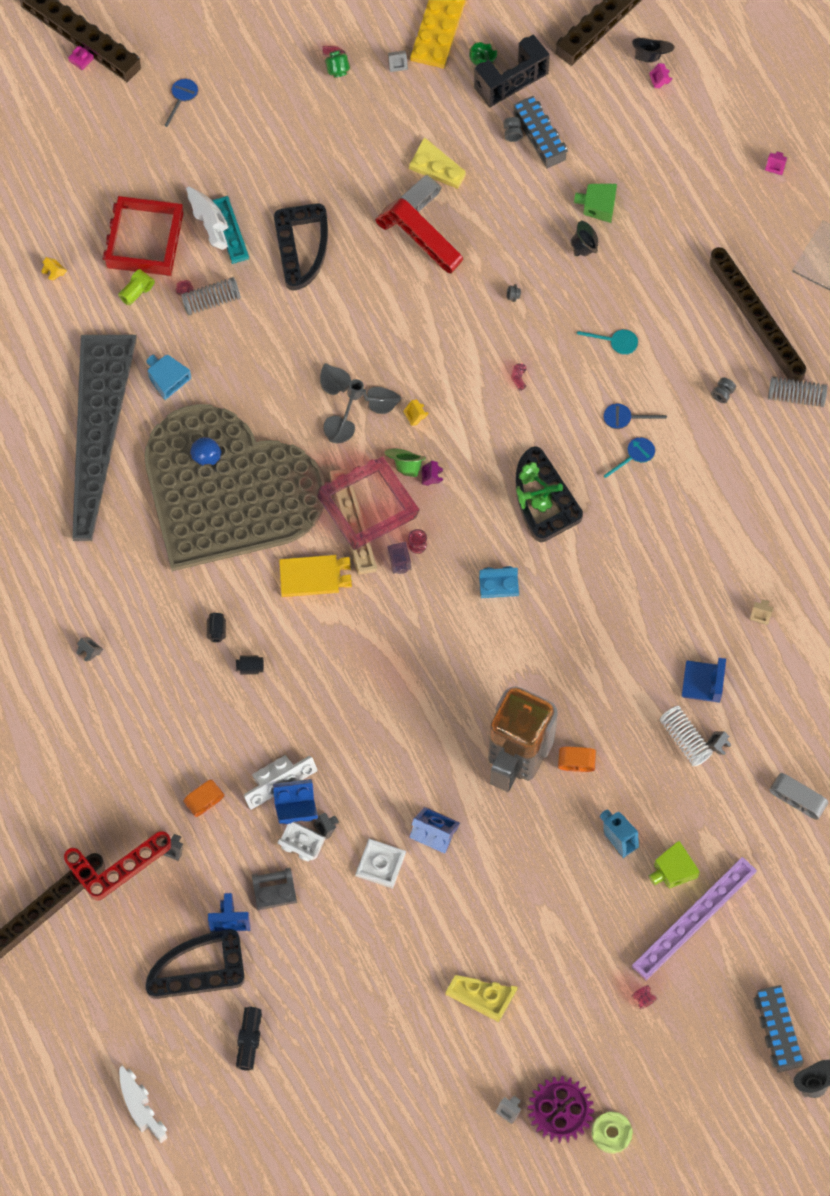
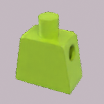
(674, 867)

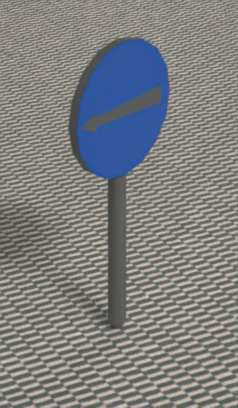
(184, 91)
(619, 416)

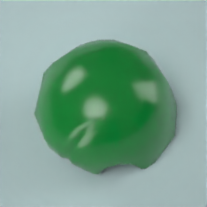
(482, 52)

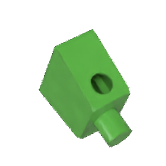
(598, 201)

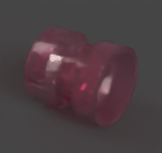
(417, 537)

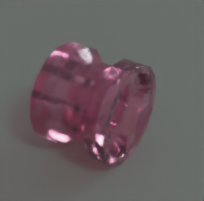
(644, 997)

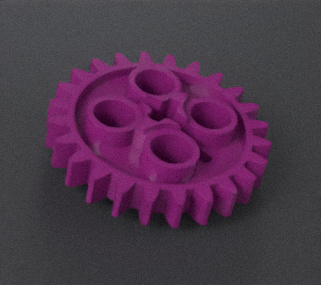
(547, 1096)

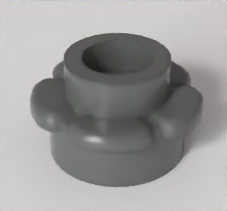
(513, 293)

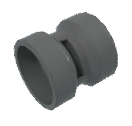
(512, 126)
(723, 390)

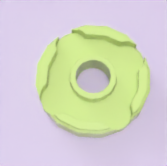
(607, 1143)

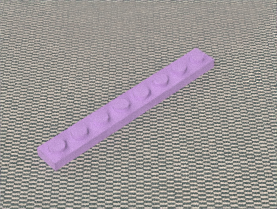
(694, 919)

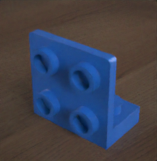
(704, 680)
(294, 801)

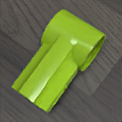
(139, 283)

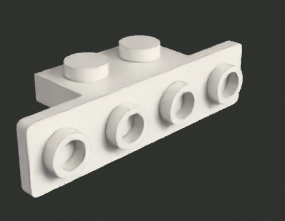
(277, 772)

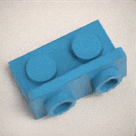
(498, 582)

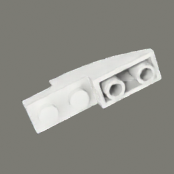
(213, 219)
(135, 1099)

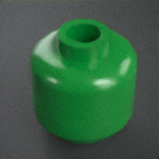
(337, 64)

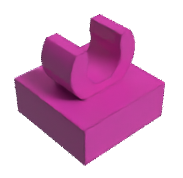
(80, 57)
(660, 76)
(776, 163)

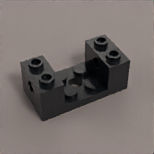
(532, 66)

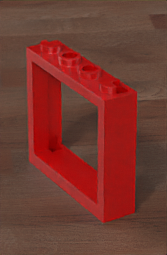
(133, 264)

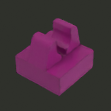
(430, 473)

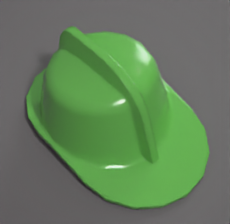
(405, 461)

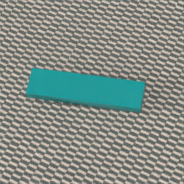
(236, 246)

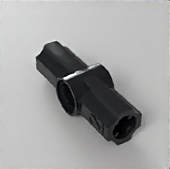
(248, 1038)

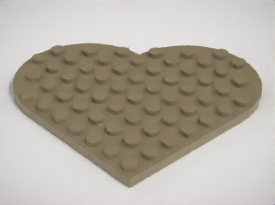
(243, 503)

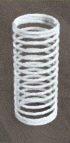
(699, 758)

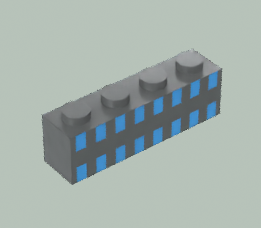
(540, 132)
(779, 1029)

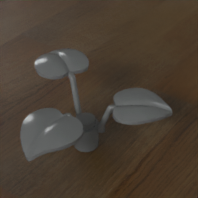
(336, 380)

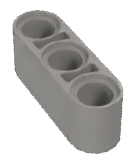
(422, 192)
(799, 796)

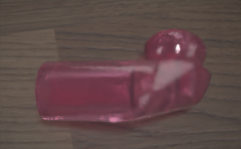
(327, 49)
(516, 375)

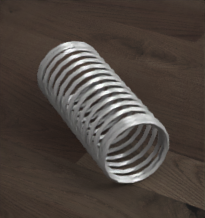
(231, 282)
(775, 381)

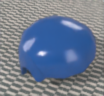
(205, 451)

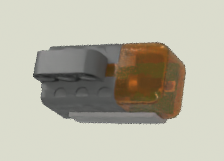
(520, 736)

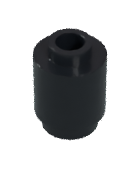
(216, 627)
(250, 665)

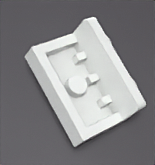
(302, 841)

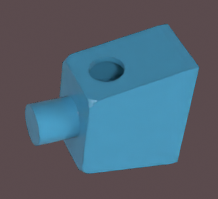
(167, 375)
(620, 832)

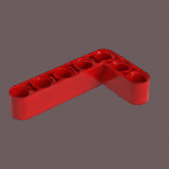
(422, 232)
(117, 868)

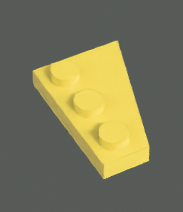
(437, 165)
(482, 996)

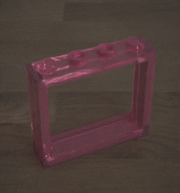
(358, 473)

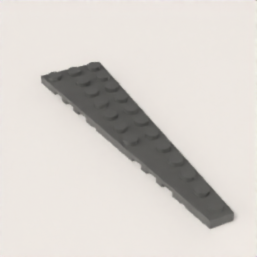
(102, 387)

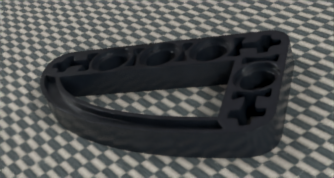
(291, 220)
(564, 514)
(204, 977)

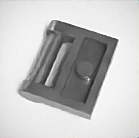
(274, 895)

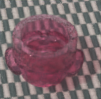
(179, 290)

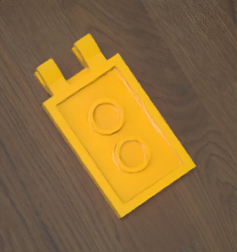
(313, 575)

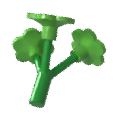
(541, 498)

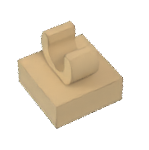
(761, 612)

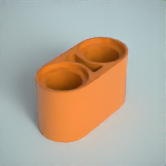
(577, 759)
(203, 798)

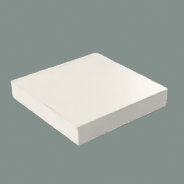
(380, 863)

